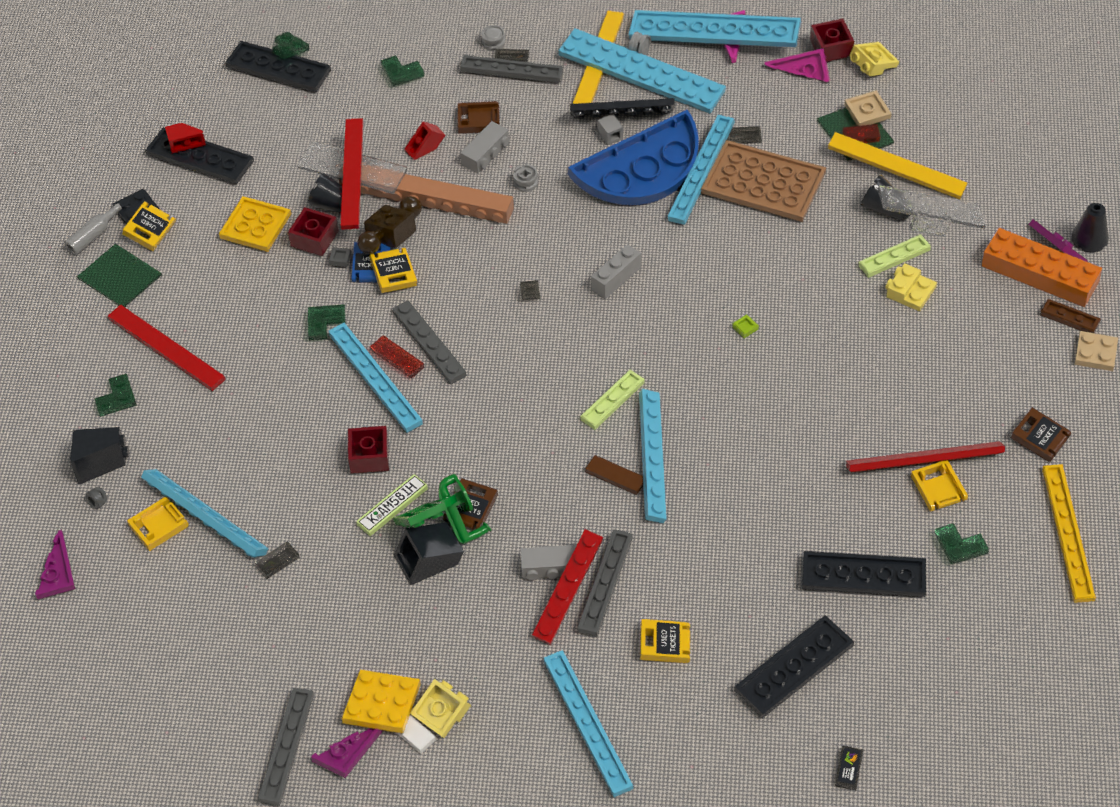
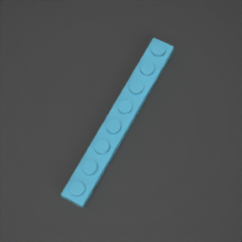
(706, 158)
(375, 377)
(652, 456)
(209, 516)
(588, 724)

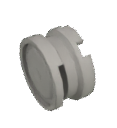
(493, 37)
(640, 43)
(525, 178)

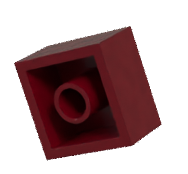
(833, 38)
(313, 231)
(368, 449)

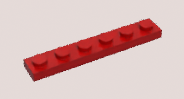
(567, 587)

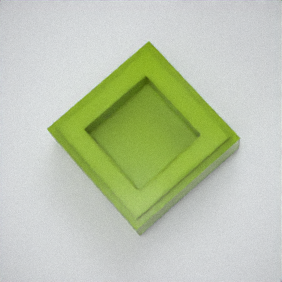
(745, 326)

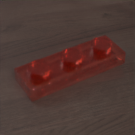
(397, 356)

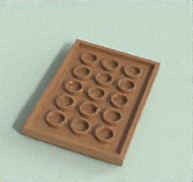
(764, 180)

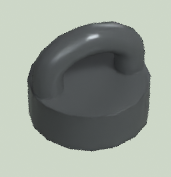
(95, 498)

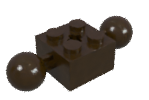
(390, 225)

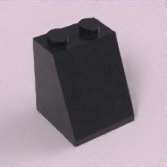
(97, 452)
(427, 551)

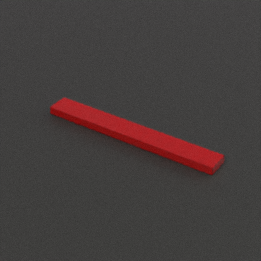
(352, 174)
(166, 347)
(925, 456)

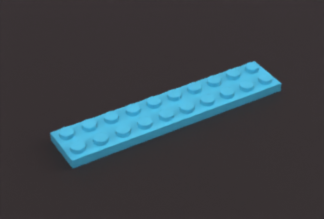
(717, 28)
(642, 70)

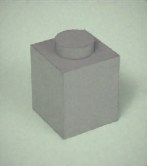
(610, 129)

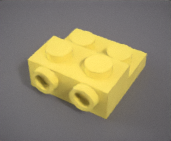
(873, 58)
(910, 287)
(441, 707)

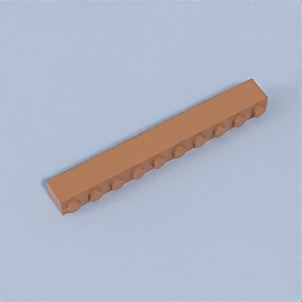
(450, 198)

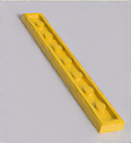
(592, 76)
(897, 165)
(1068, 534)

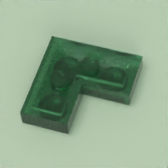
(289, 45)
(401, 74)
(322, 316)
(120, 399)
(960, 549)

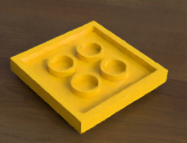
(255, 223)
(381, 701)

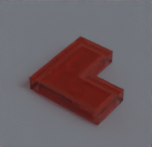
(863, 133)

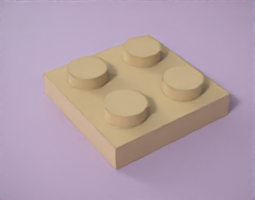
(867, 108)
(1096, 351)

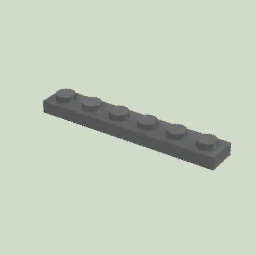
(511, 68)
(429, 342)
(605, 583)
(286, 747)

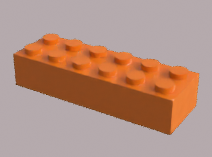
(1041, 267)

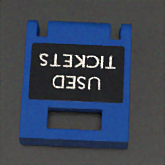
(363, 266)

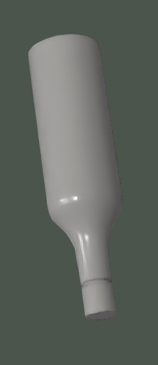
(90, 231)

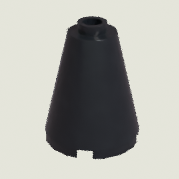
(326, 194)
(873, 202)
(1092, 229)

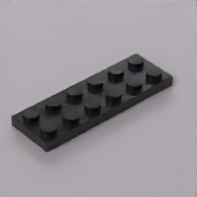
(291, 70)
(631, 107)
(206, 159)
(864, 573)
(794, 666)

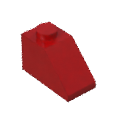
(184, 137)
(425, 140)

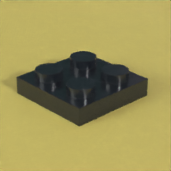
(132, 203)

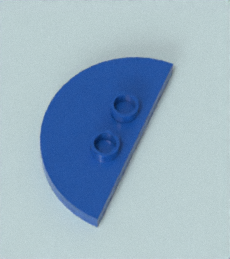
(643, 165)

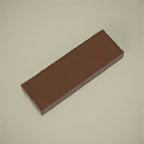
(1070, 316)
(615, 474)

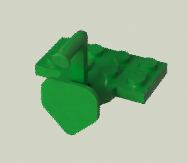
(445, 503)

